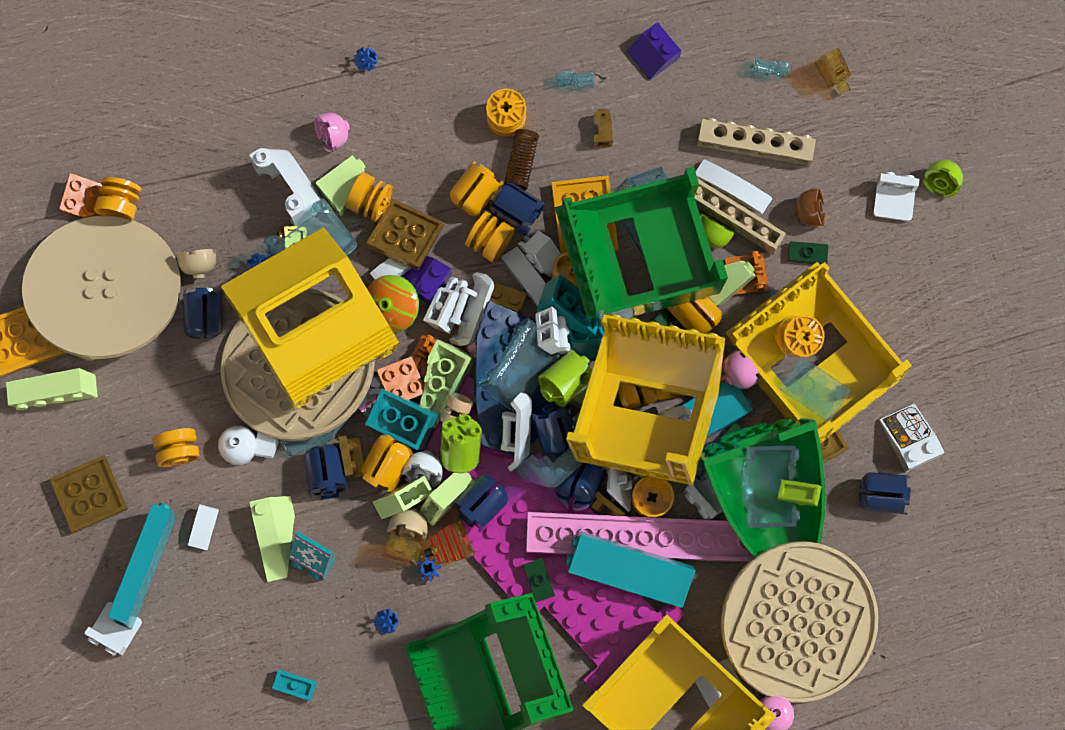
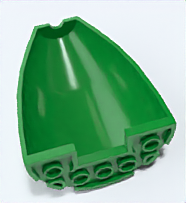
(724, 470)

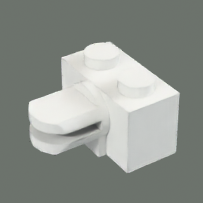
(540, 251)

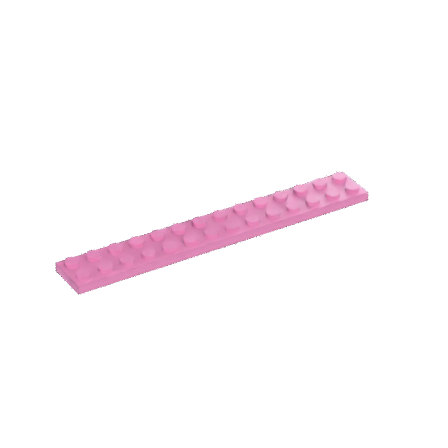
(661, 536)

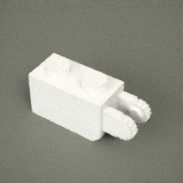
(444, 305)

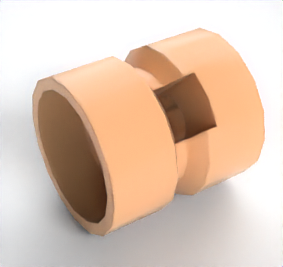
(457, 405)

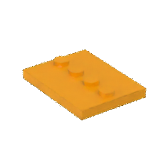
(579, 190)
(21, 343)

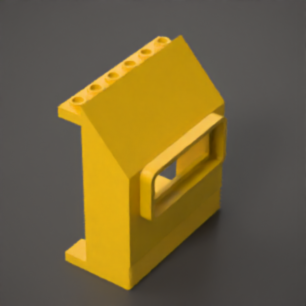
(325, 345)
(654, 359)
(861, 364)
(660, 674)

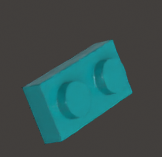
(294, 685)

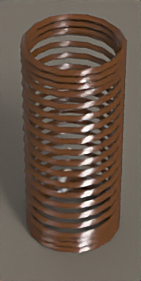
(523, 158)

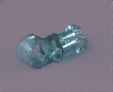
(766, 68)
(579, 80)

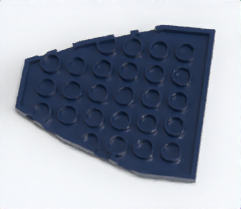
(491, 341)

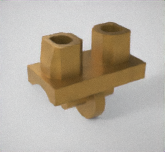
(602, 499)

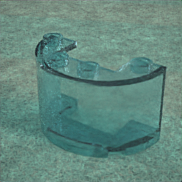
(761, 483)

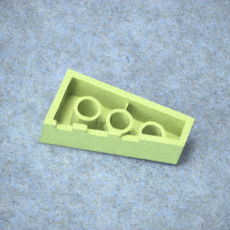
(51, 389)

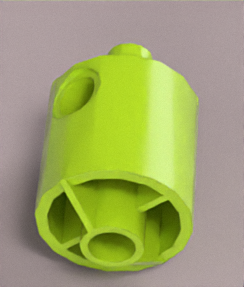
(565, 378)
(460, 444)

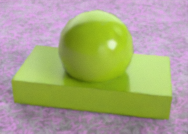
(799, 492)

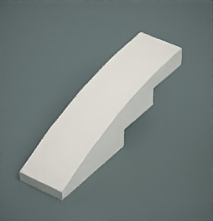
(733, 186)
(524, 274)

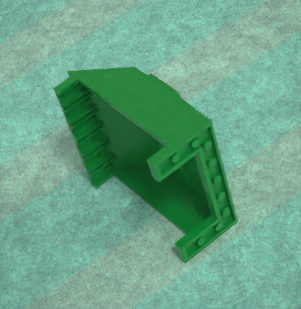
(669, 238)
(463, 682)

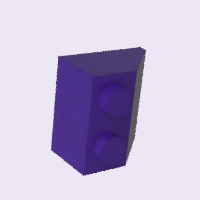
(654, 51)
(428, 278)

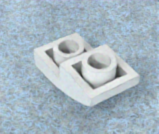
(390, 267)
(265, 446)
(203, 527)

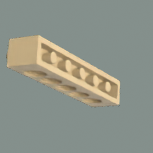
(747, 147)
(738, 218)

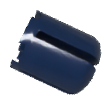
(515, 207)
(210, 314)
(552, 427)
(315, 473)
(582, 486)
(474, 495)
(883, 502)

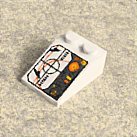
(911, 437)

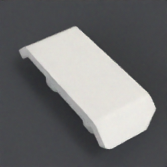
(478, 298)
(523, 408)

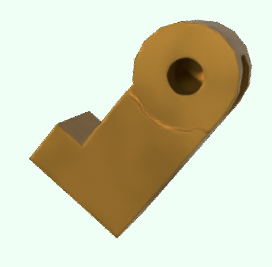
(603, 122)

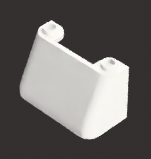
(282, 162)

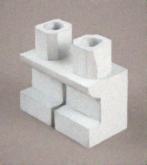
(552, 331)

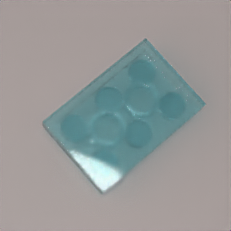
(815, 389)

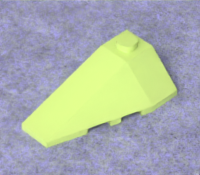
(445, 374)
(274, 528)

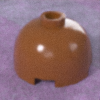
(810, 208)

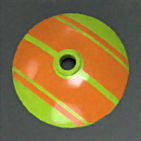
(401, 300)

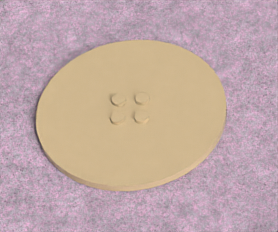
(101, 287)
(260, 398)
(799, 621)

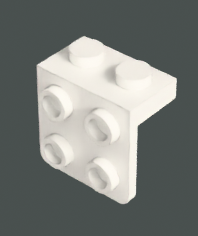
(895, 196)
(704, 499)
(110, 634)

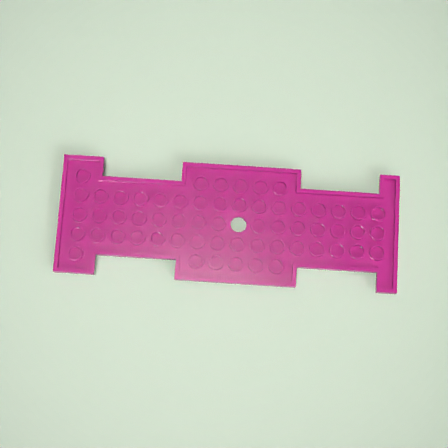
(597, 616)

